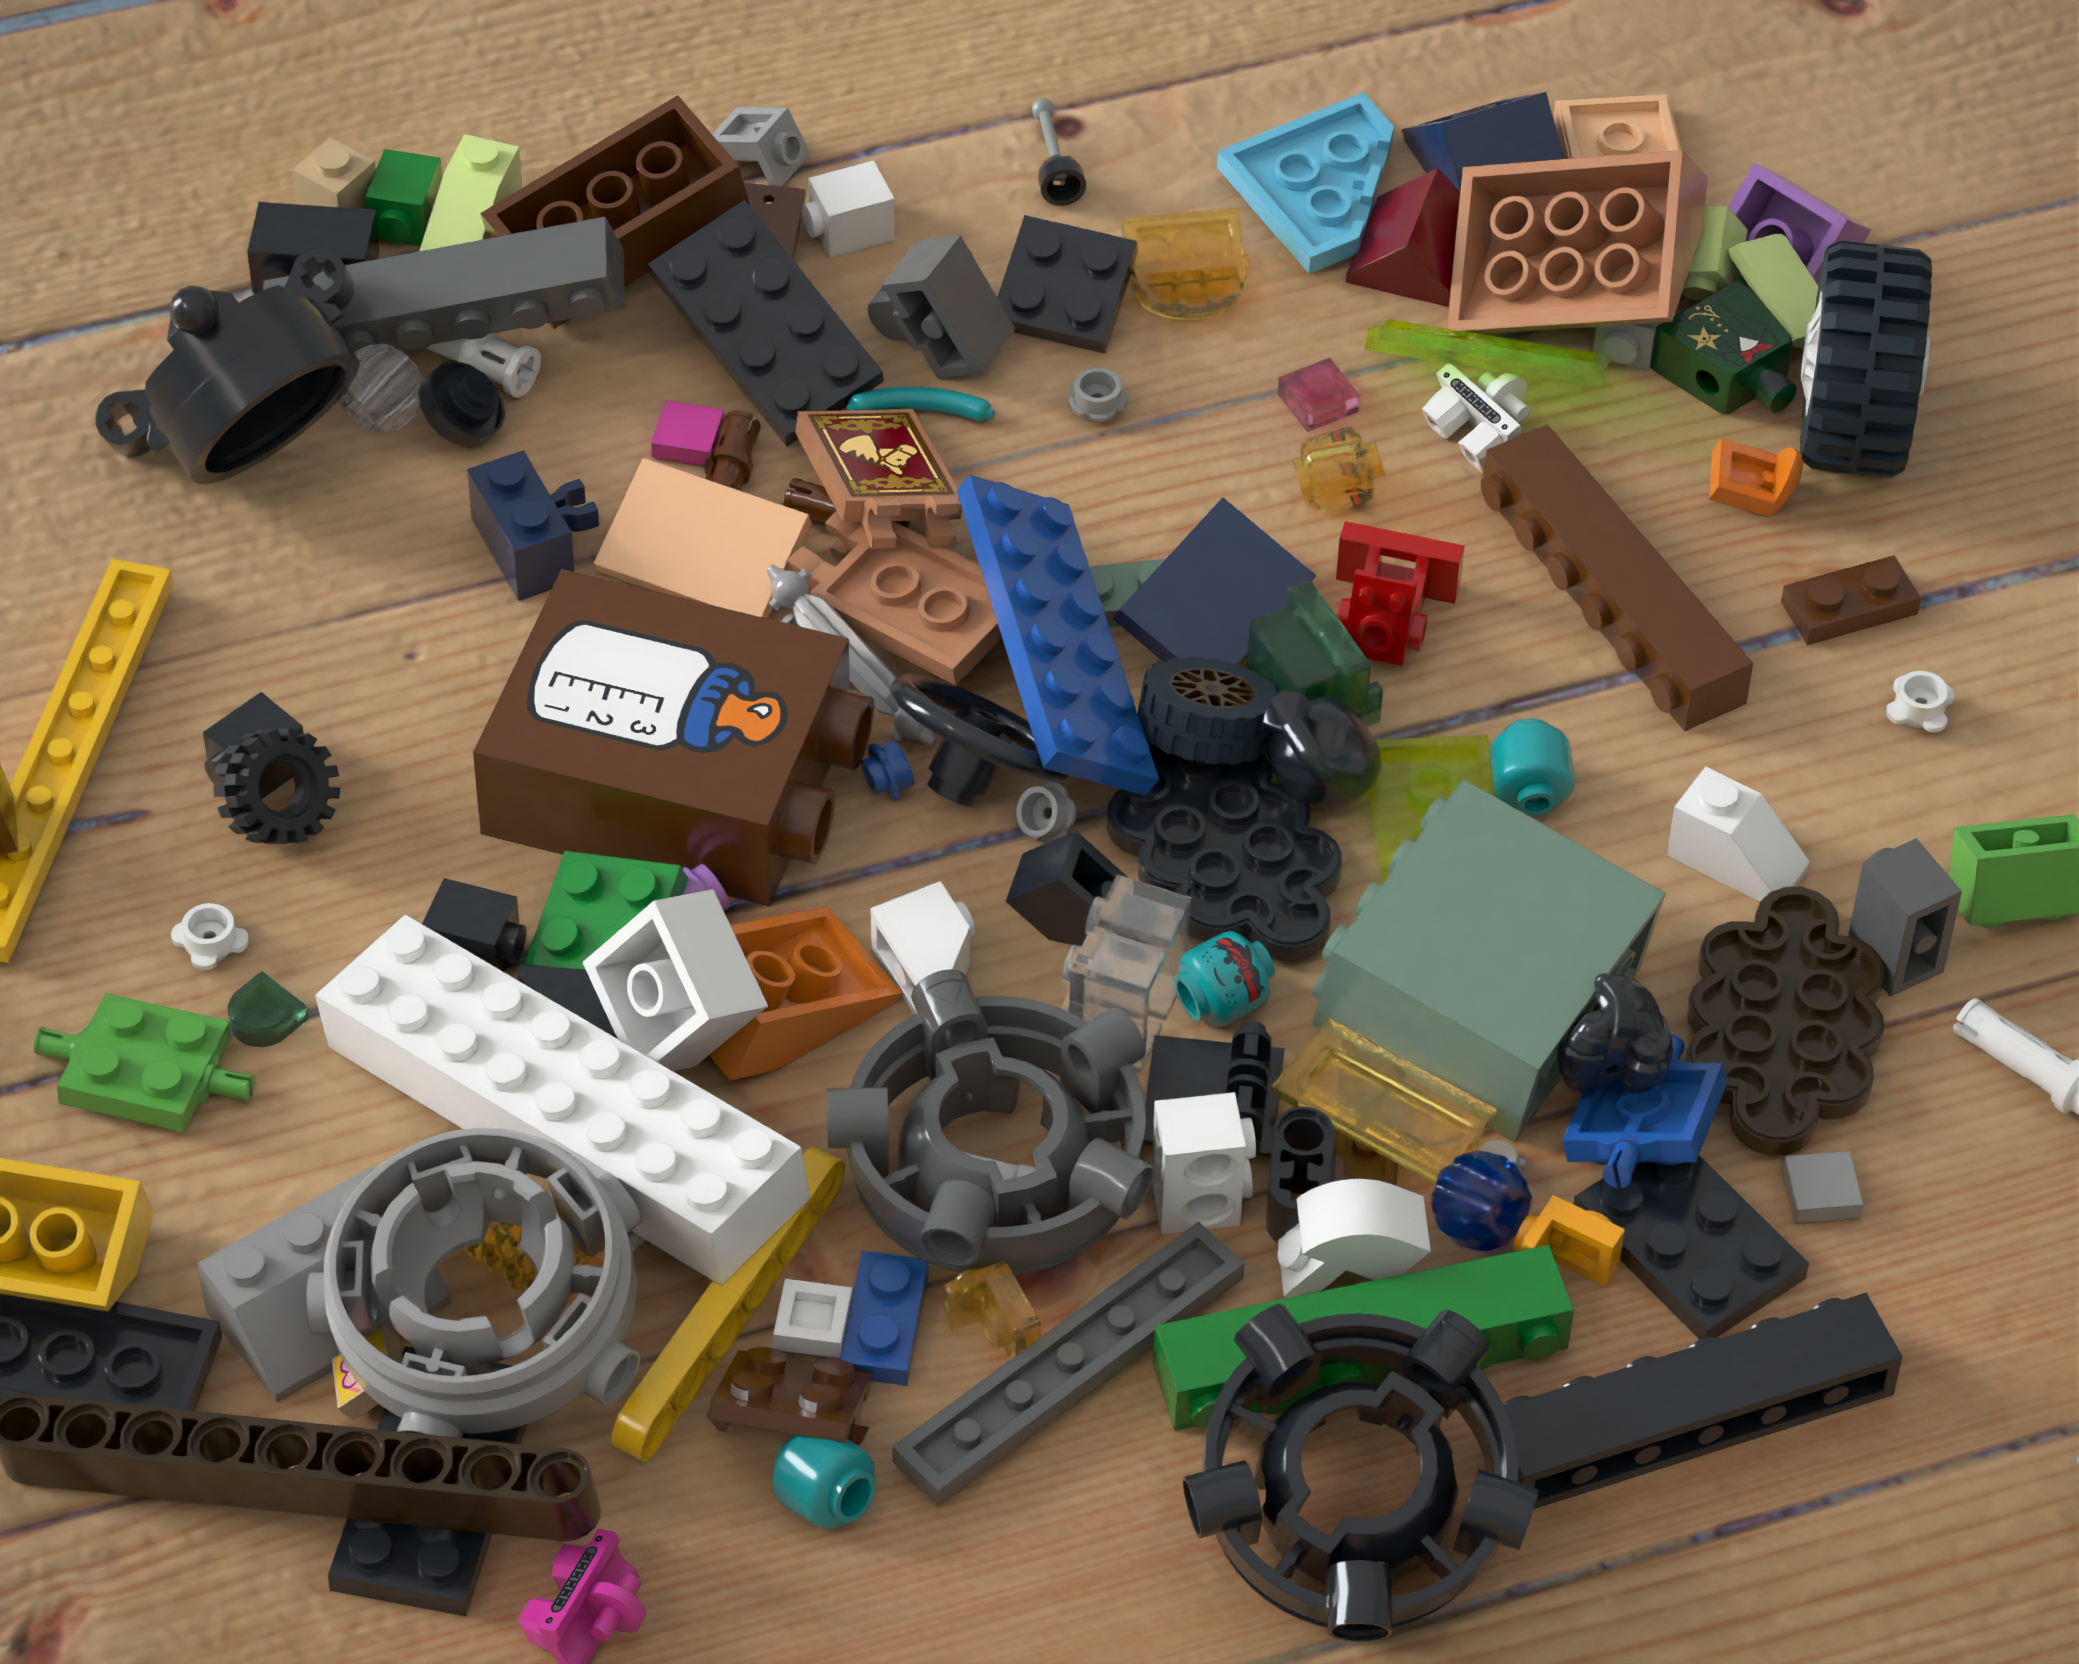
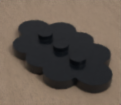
(1234, 850)

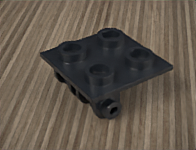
(1213, 1067)

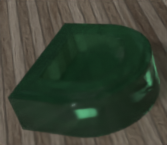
(264, 1012)

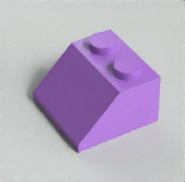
(1776, 205)

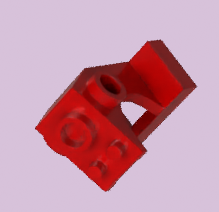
(1387, 597)

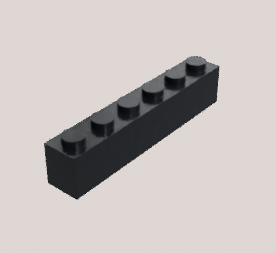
(1703, 1398)

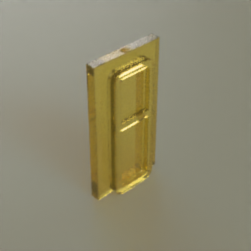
(1384, 1100)

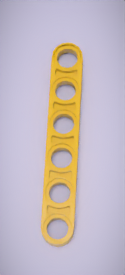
(719, 1320)

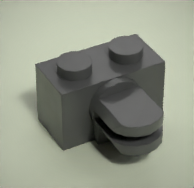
(942, 308)

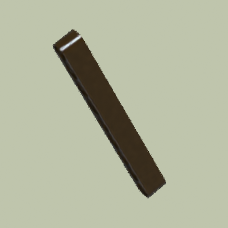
(115, 1446)

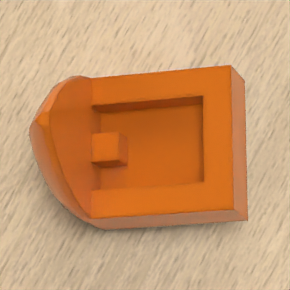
(1753, 477)

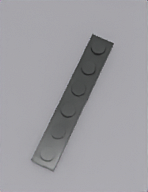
(1066, 1364)

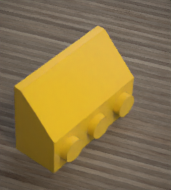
(70, 1234)

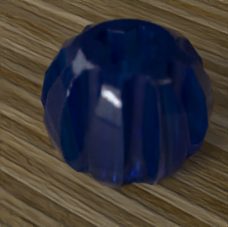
(1481, 1200)

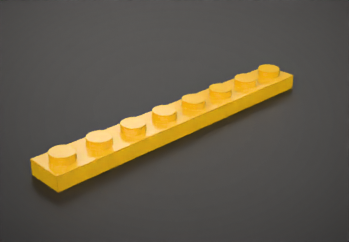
(75, 731)

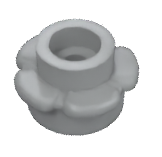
(1097, 395)
(1034, 808)

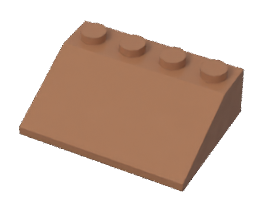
(1575, 242)

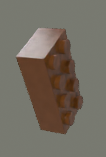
(648, 179)

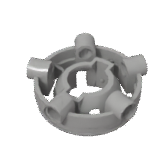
(441, 1200)

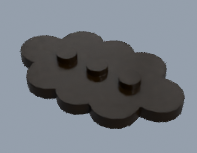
(1787, 1018)

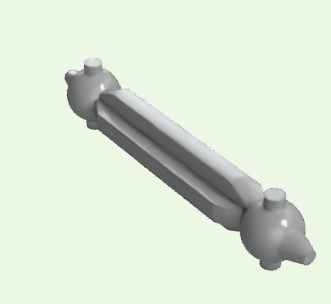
(866, 669)

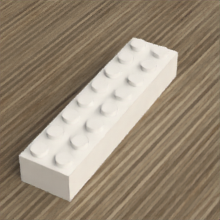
(516, 1061)

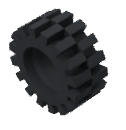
(310, 780)

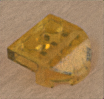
(1188, 262)

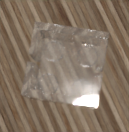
(1129, 957)

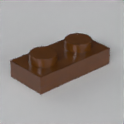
(1850, 600)

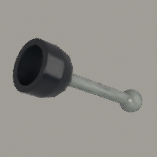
(1056, 166)

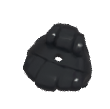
(1621, 1043)

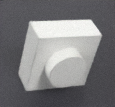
(812, 1318)

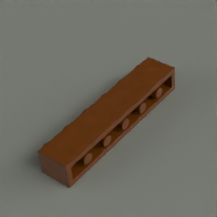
(1616, 578)

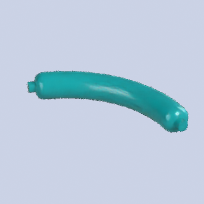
(924, 400)

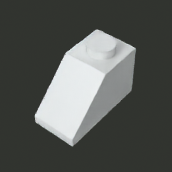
(1734, 837)
(921, 936)

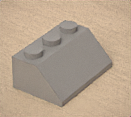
(262, 1293)

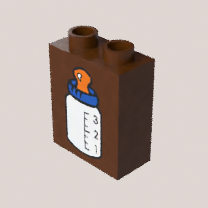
(670, 735)

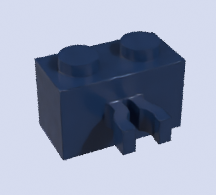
(525, 524)

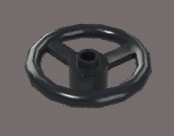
(973, 738)

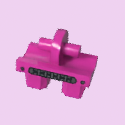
(592, 1601)

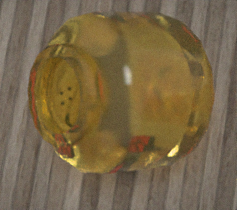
(1338, 470)

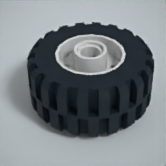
(1865, 359)

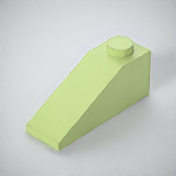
(474, 180)

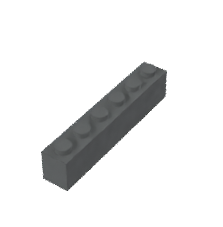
(482, 287)

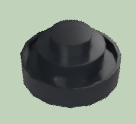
(461, 404)

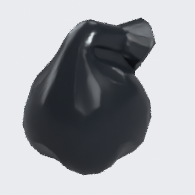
(1320, 750)

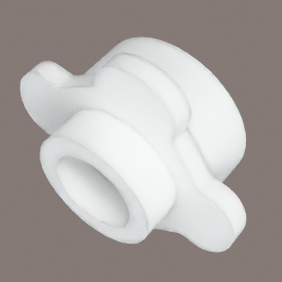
(1920, 701)
(207, 922)

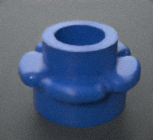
(887, 769)

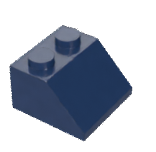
(1490, 134)

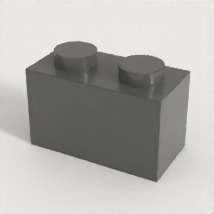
(1905, 913)

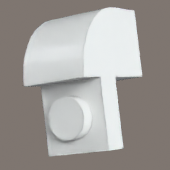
(1352, 1228)

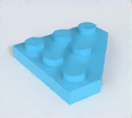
(1315, 178)

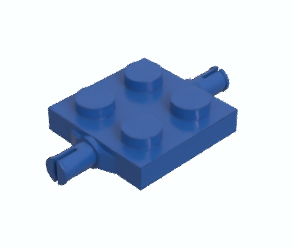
(1650, 1126)

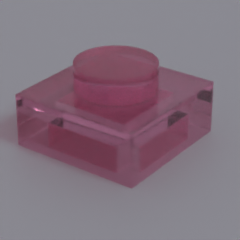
(1318, 394)

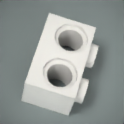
(1201, 1162)

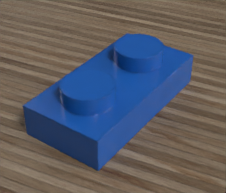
(885, 1316)

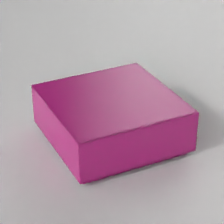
(686, 432)

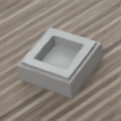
(1822, 1187)

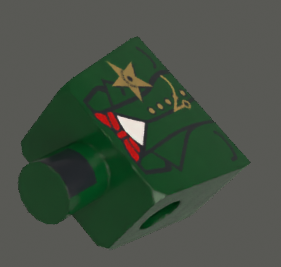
(1727, 352)

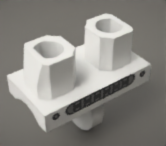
(1485, 411)

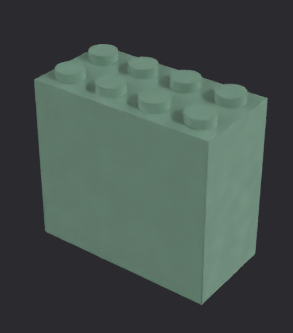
(1485, 950)

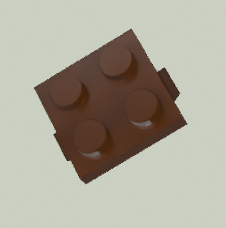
(792, 1396)

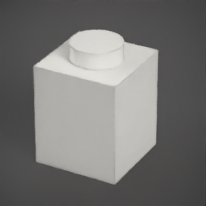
(850, 209)

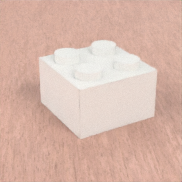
(676, 980)

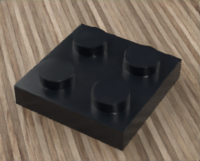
(1066, 283)

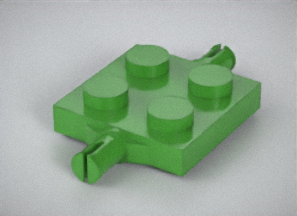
(144, 1062)

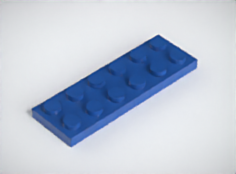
(1057, 636)

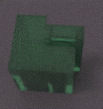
(1313, 654)

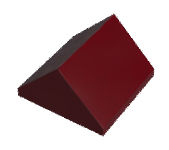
(1411, 241)

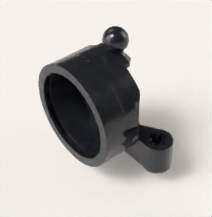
(240, 373)

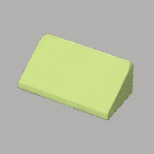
(1779, 281)

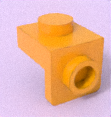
(1576, 1237)

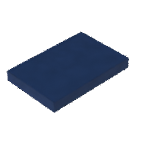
(1212, 590)

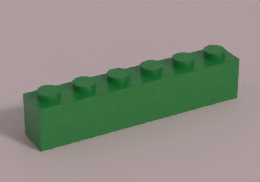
(1508, 1296)

